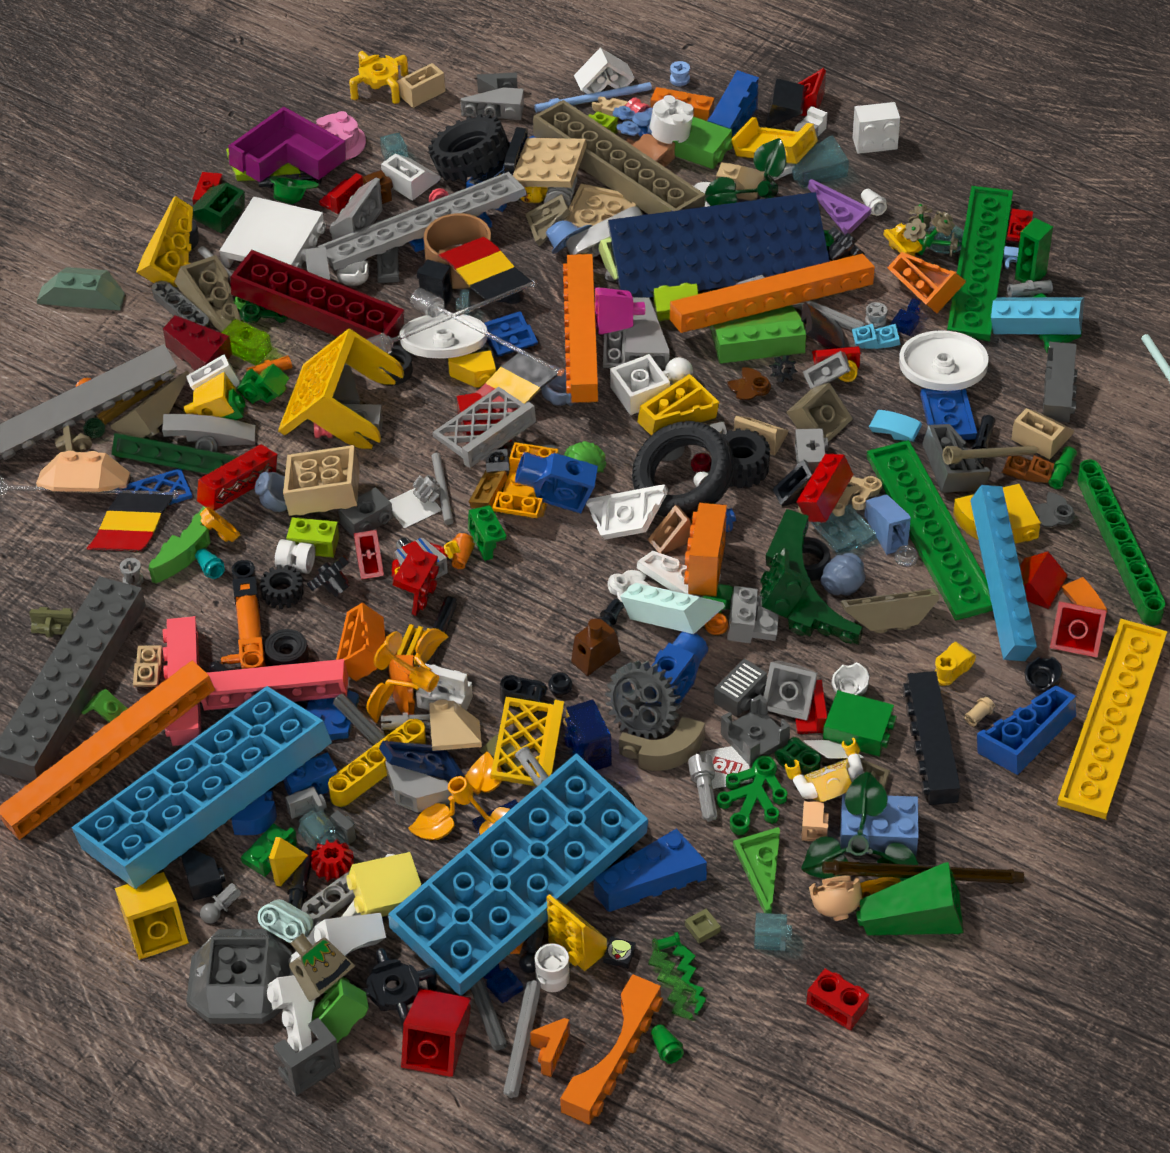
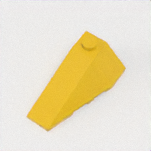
(169, 244)

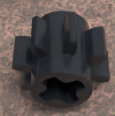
(787, 371)

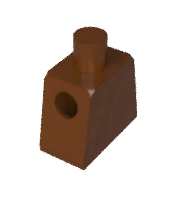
(594, 646)

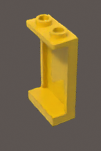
(795, 143)

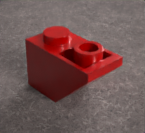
(1018, 221)

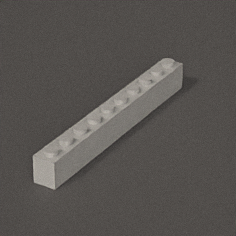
(85, 400)

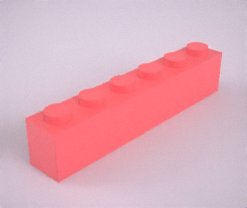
(181, 649)
(292, 681)

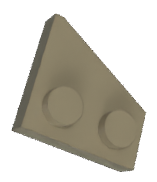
(545, 216)

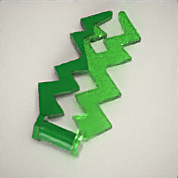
(680, 984)

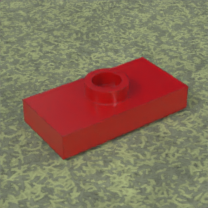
(206, 181)

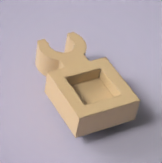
(607, 106)

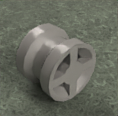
(876, 315)

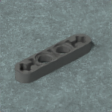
(177, 309)

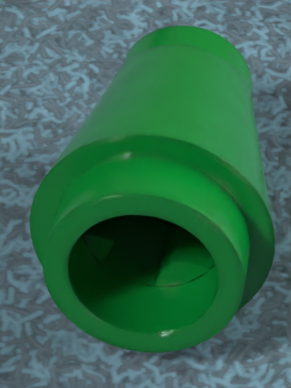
(667, 1045)

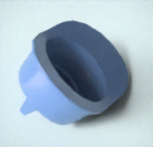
(561, 232)

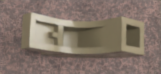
(665, 752)

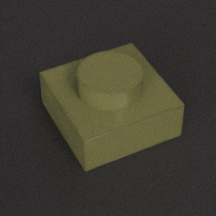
(702, 926)

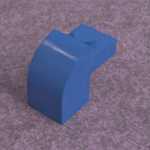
(256, 816)

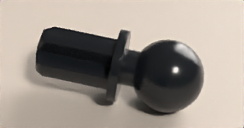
(612, 611)
(533, 943)

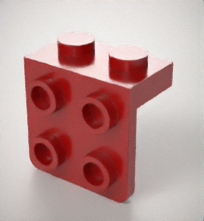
(418, 576)

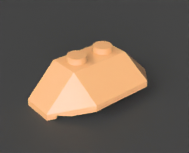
(83, 473)

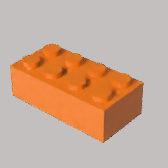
(705, 549)

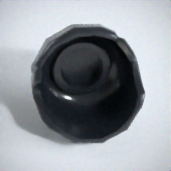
(1043, 674)

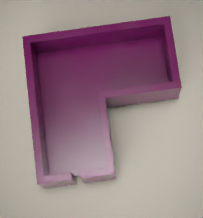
(283, 140)

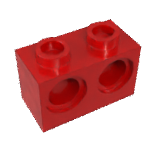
(834, 1003)

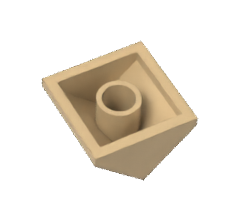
(773, 434)

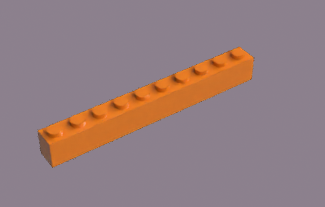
(771, 293)
(580, 329)
(105, 749)

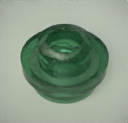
(94, 428)

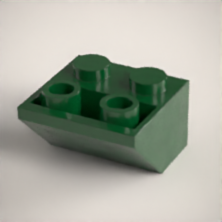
(219, 206)

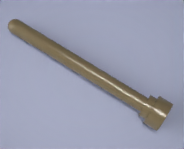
(954, 455)

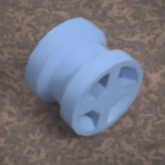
(679, 73)

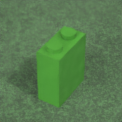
(705, 143)

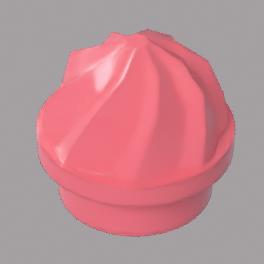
(437, 194)

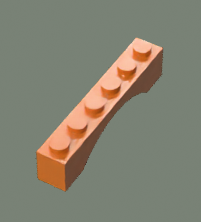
(587, 1091)

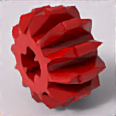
(332, 859)

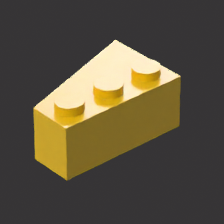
(678, 403)

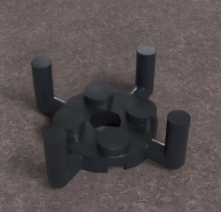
(405, 993)

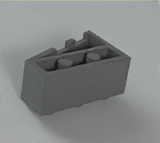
(960, 477)

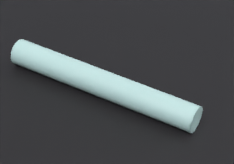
(1152, 348)

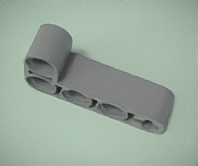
(588, 240)

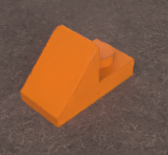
(551, 1041)

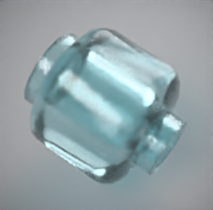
(316, 828)

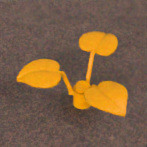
(421, 676)
(436, 820)

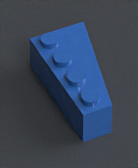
(648, 872)

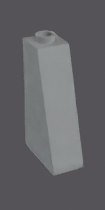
(646, 337)

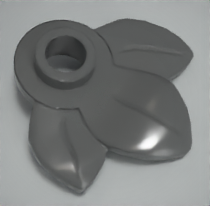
(1054, 511)

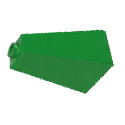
(915, 906)

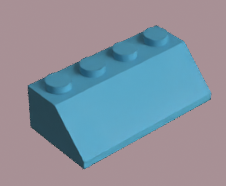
(1037, 315)

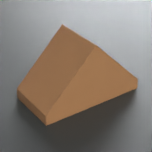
(671, 532)

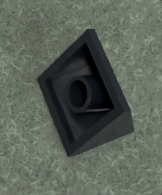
(785, 102)

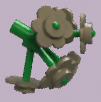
(920, 222)

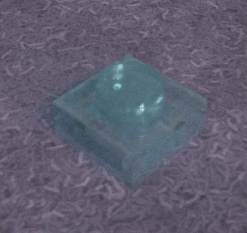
(464, 301)

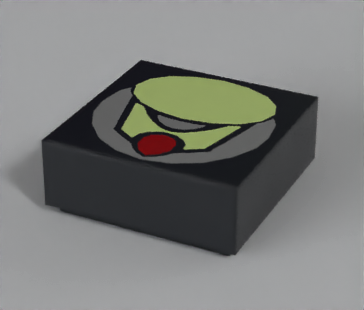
(619, 952)

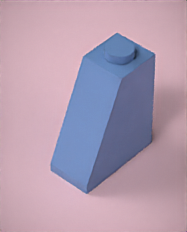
(888, 522)

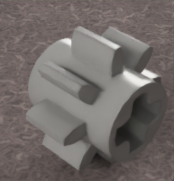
(426, 488)

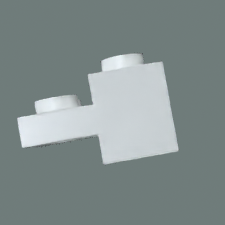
(451, 687)

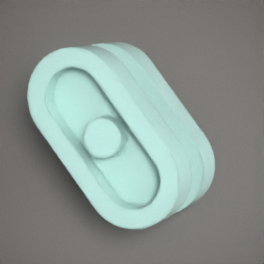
(285, 920)

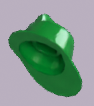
(289, 189)

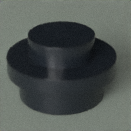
(560, 683)

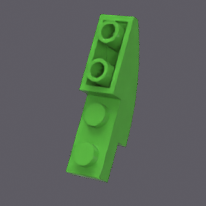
(180, 551)

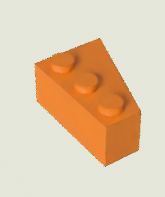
(927, 281)
(360, 640)

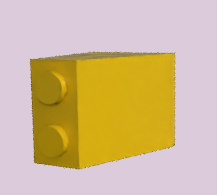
(152, 916)

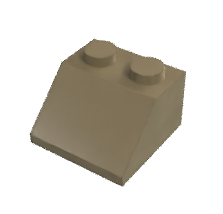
(820, 410)

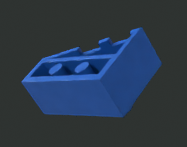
(737, 102)

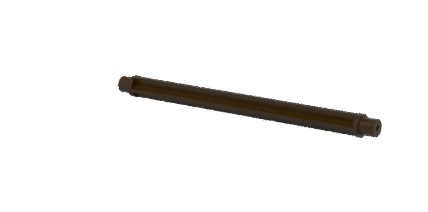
(907, 871)

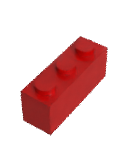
(825, 487)

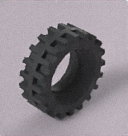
(469, 147)

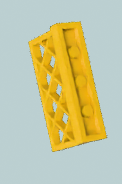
(548, 740)

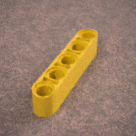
(371, 765)

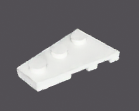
(665, 571)

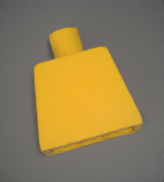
(212, 398)

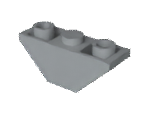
(416, 789)

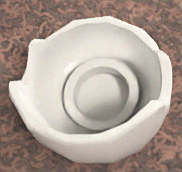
(354, 274)
(851, 679)

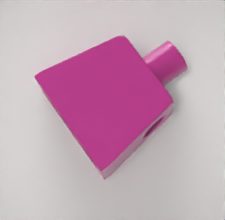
(615, 310)

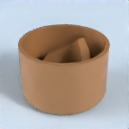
(450, 232)

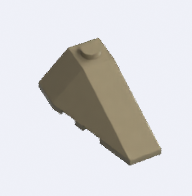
(208, 289)
(149, 413)

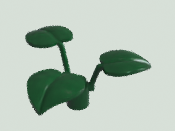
(768, 159)
(863, 797)

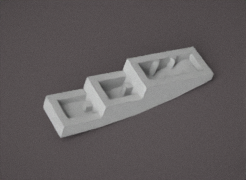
(223, 430)

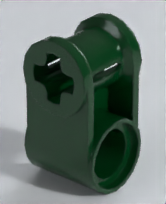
(797, 750)

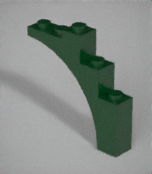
(810, 610)

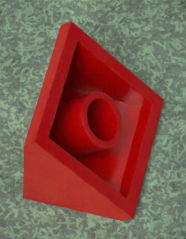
(814, 90)
(1042, 579)
(1078, 629)

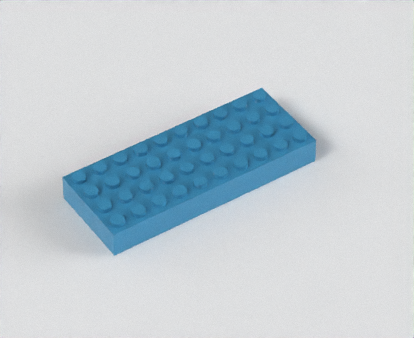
(201, 786)
(500, 883)

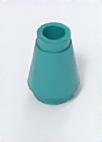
(210, 564)

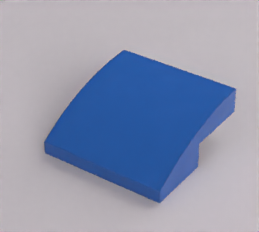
(512, 330)

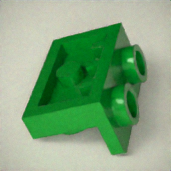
(485, 530)
(258, 854)

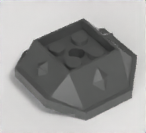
(234, 998)

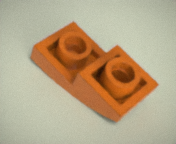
(1083, 594)

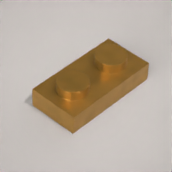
(488, 488)

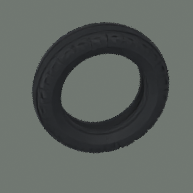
(680, 435)

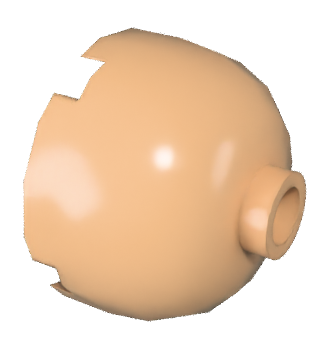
(836, 896)

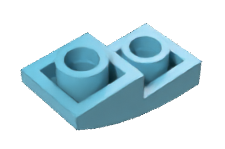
(872, 338)
(896, 424)

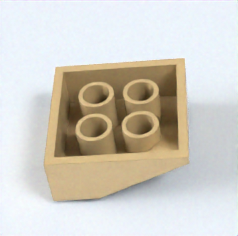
(321, 480)

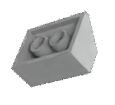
(360, 211)

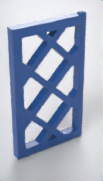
(162, 479)

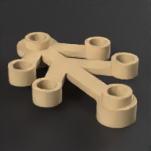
(867, 487)

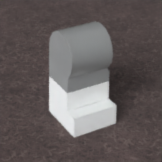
(816, 117)

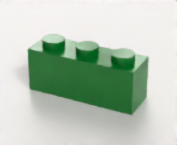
(1033, 251)

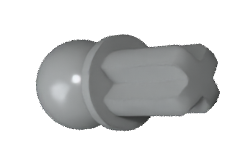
(211, 912)

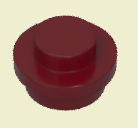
(701, 462)

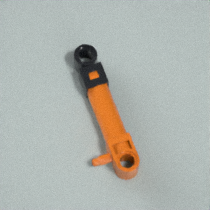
(248, 617)

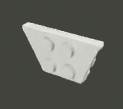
(626, 511)

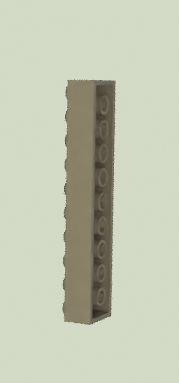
(618, 162)

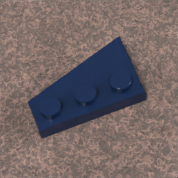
(421, 759)

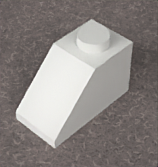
(212, 370)

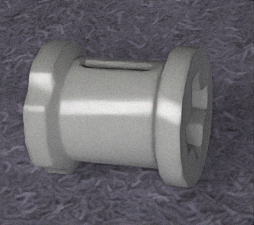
(135, 571)

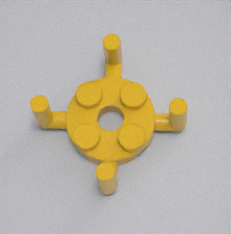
(386, 74)

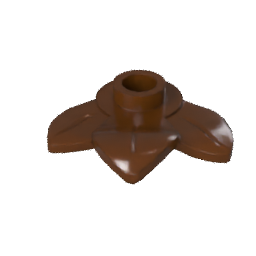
(750, 385)

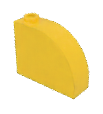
(1022, 517)

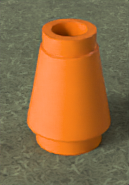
(466, 546)

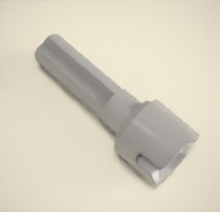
(703, 774)

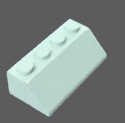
(669, 608)

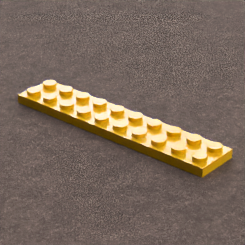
(1112, 719)

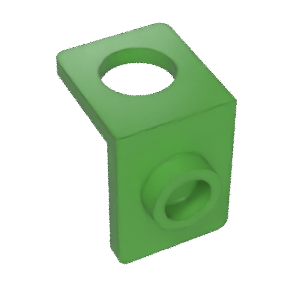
(106, 705)

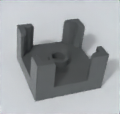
(755, 732)
(312, 1062)

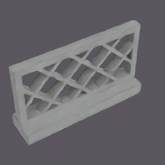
(495, 434)

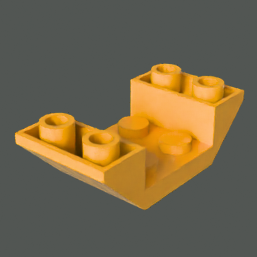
(518, 498)

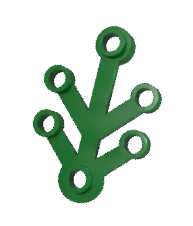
(752, 793)

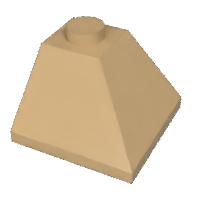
(744, 178)
(453, 726)

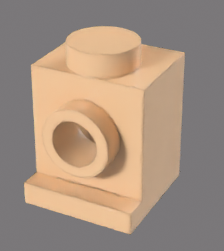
(814, 821)

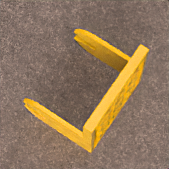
(318, 382)

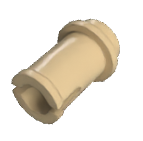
(978, 712)

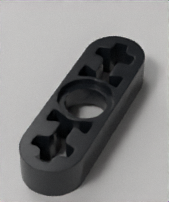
(515, 149)

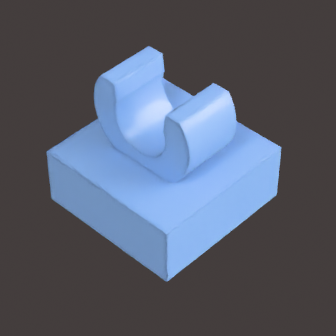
(1010, 255)

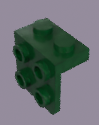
(782, 586)

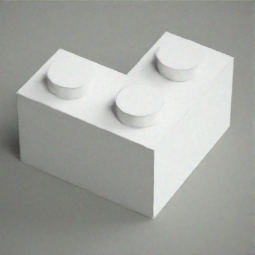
(601, 71)

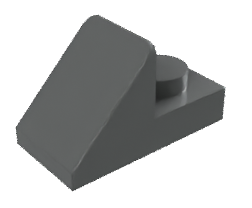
(491, 82)

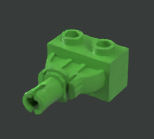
(341, 1008)

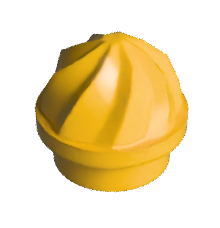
(850, 376)

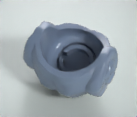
(556, 391)
(270, 491)
(843, 574)

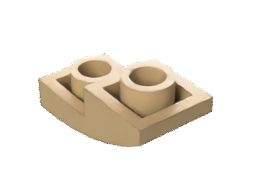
(148, 666)

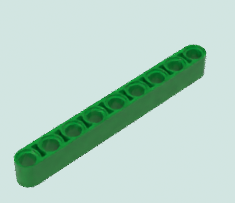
(1121, 543)

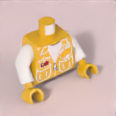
(828, 781)

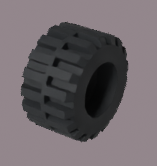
(750, 457)

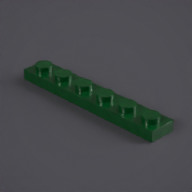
(168, 454)

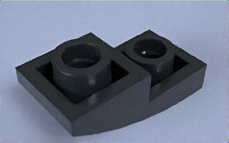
(498, 460)

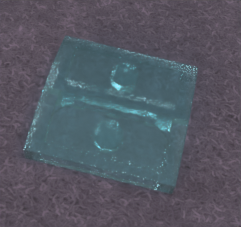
(845, 531)

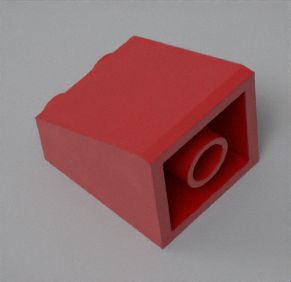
(435, 1032)

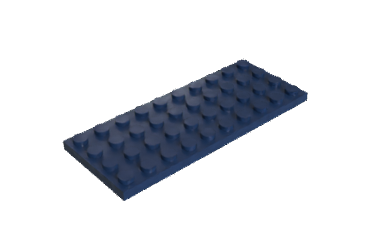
(717, 244)

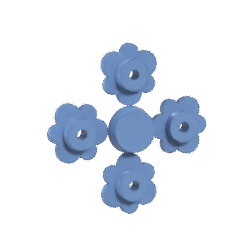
(639, 119)

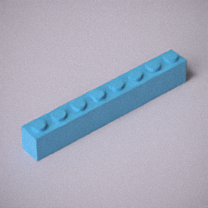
(1003, 573)

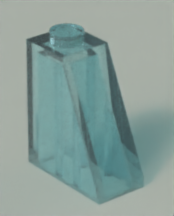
(822, 163)

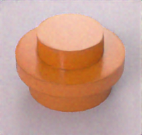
(717, 624)

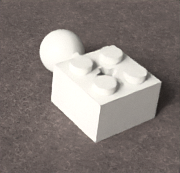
(643, 379)

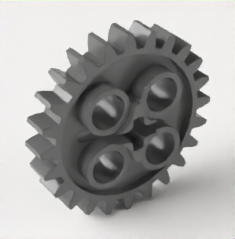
(643, 679)

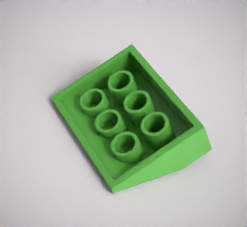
(760, 336)

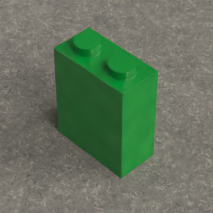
(860, 719)

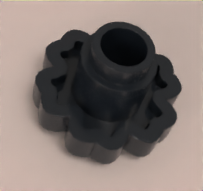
(843, 245)
(331, 577)

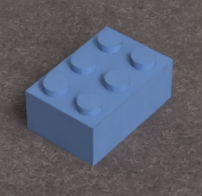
(894, 825)

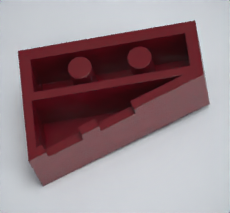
(195, 342)

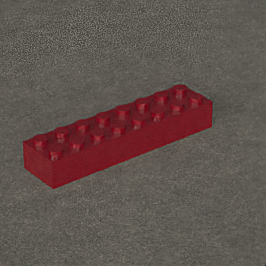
(313, 298)

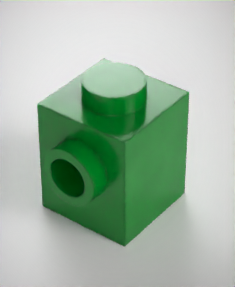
(273, 382)

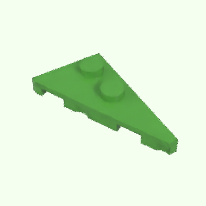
(759, 860)

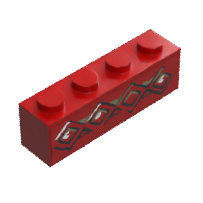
(235, 477)

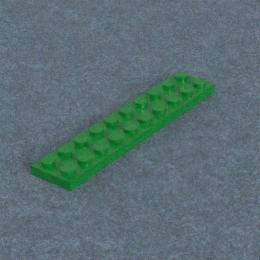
(980, 261)
(932, 530)

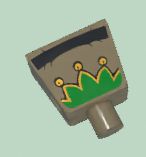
(318, 965)

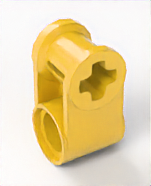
(953, 663)

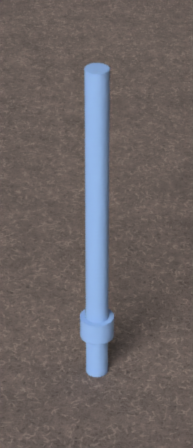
(594, 96)

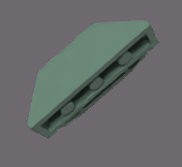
(82, 289)

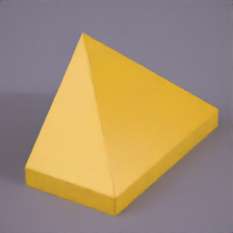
(284, 860)

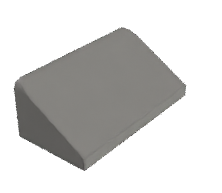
(827, 370)

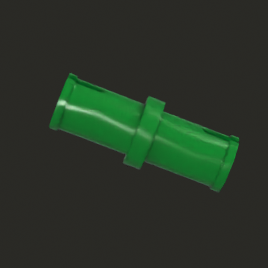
(1062, 467)

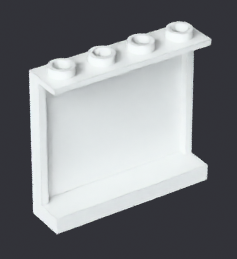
(275, 231)

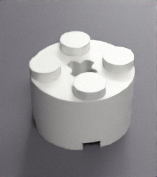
(671, 120)

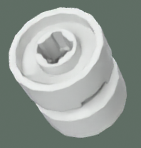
(296, 556)
(552, 967)

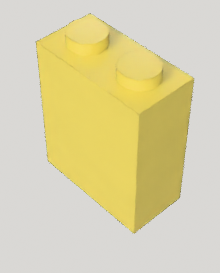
(382, 883)

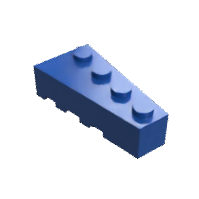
(1028, 731)

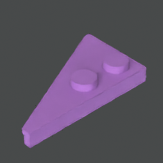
(843, 210)

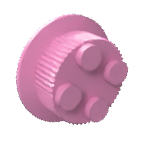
(346, 129)

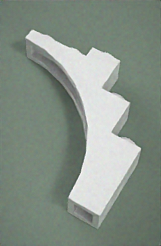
(285, 992)

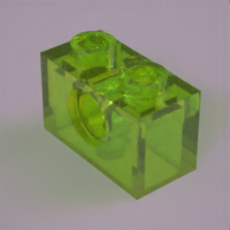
(248, 341)

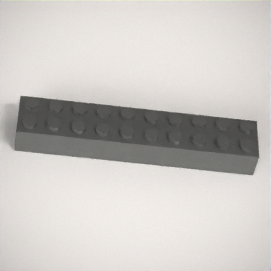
(69, 678)

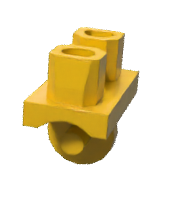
(899, 242)

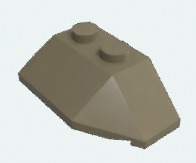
(892, 610)

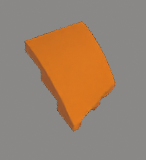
(402, 695)

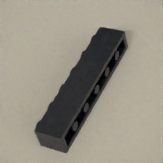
(932, 738)

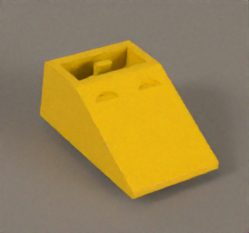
(575, 934)

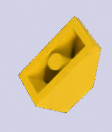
(472, 368)

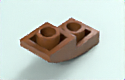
(1031, 470)

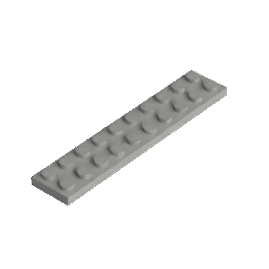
(413, 223)

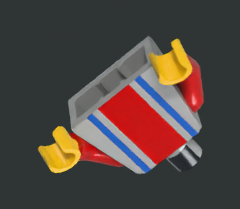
(443, 552)

